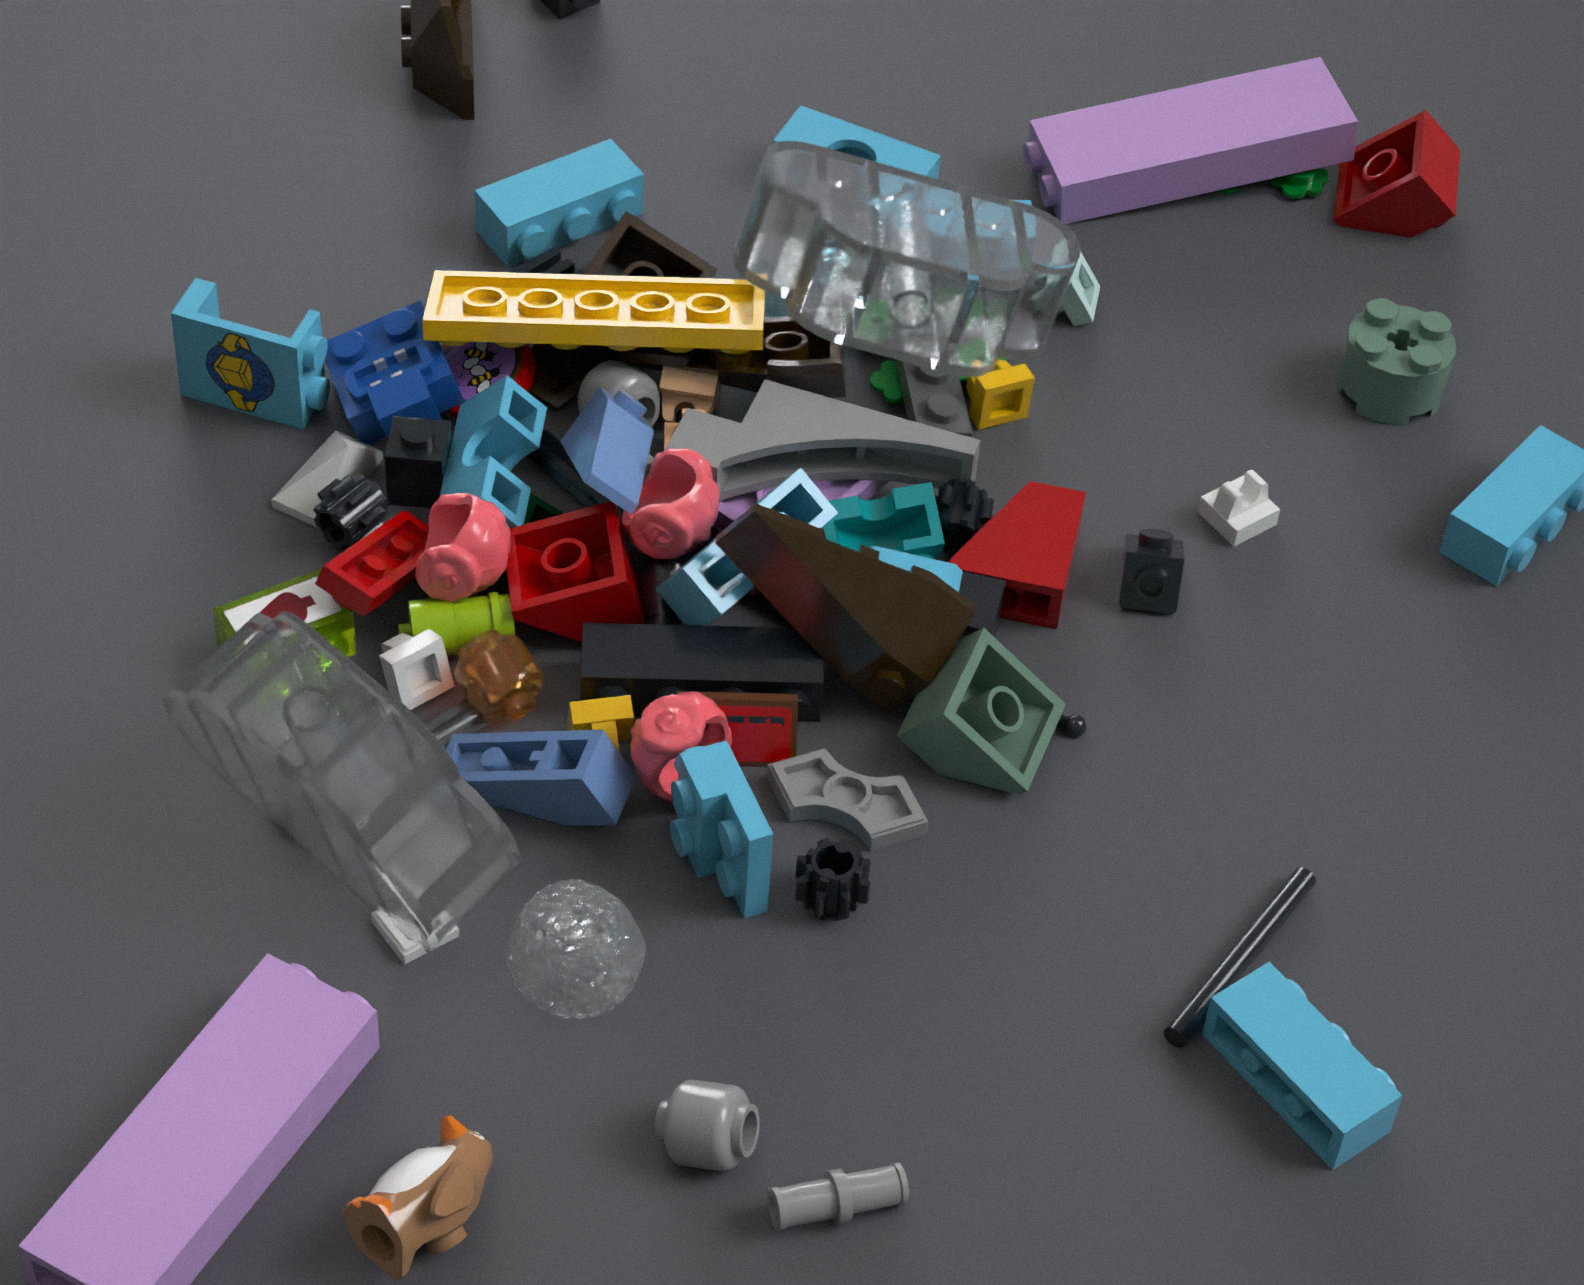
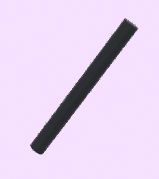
(1240, 955)

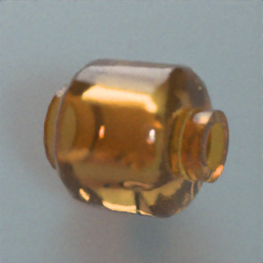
(498, 676)

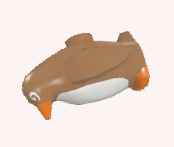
(421, 1200)

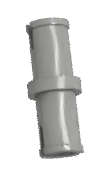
(837, 1196)

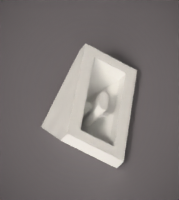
(333, 460)

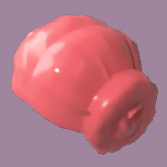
(674, 505)
(463, 547)
(668, 729)

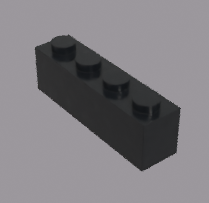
(665, 659)

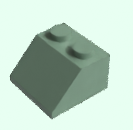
(983, 717)

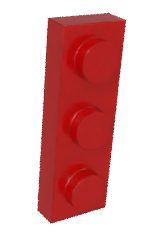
(376, 565)

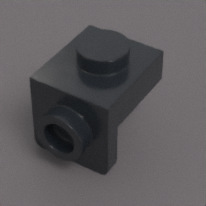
(1151, 571)

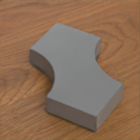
(873, 808)

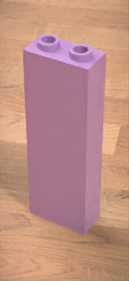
(1190, 140)
(207, 1135)

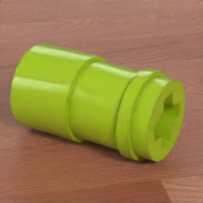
(459, 620)

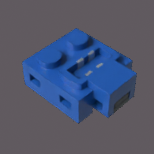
(390, 372)

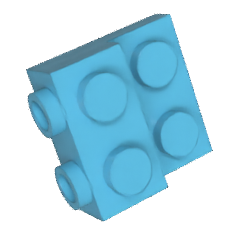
(722, 825)

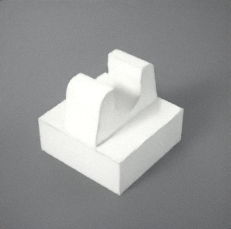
(1240, 508)
(416, 667)

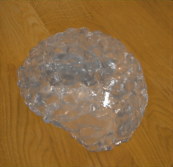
(575, 950)

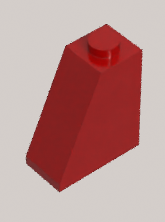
(1031, 549)

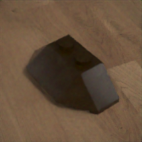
(440, 52)

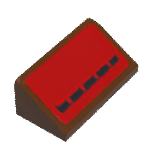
(760, 725)

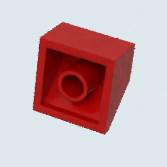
(1400, 180)
(574, 572)

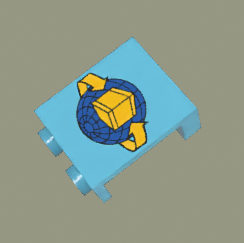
(247, 366)

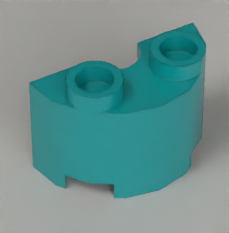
(900, 521)

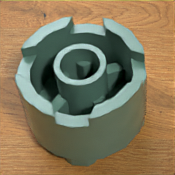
(1396, 362)

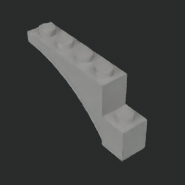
(825, 439)

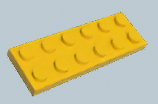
(594, 311)

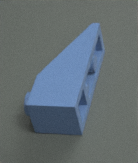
(611, 446)
(547, 774)

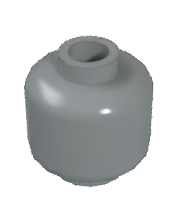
(619, 375)
(708, 1125)

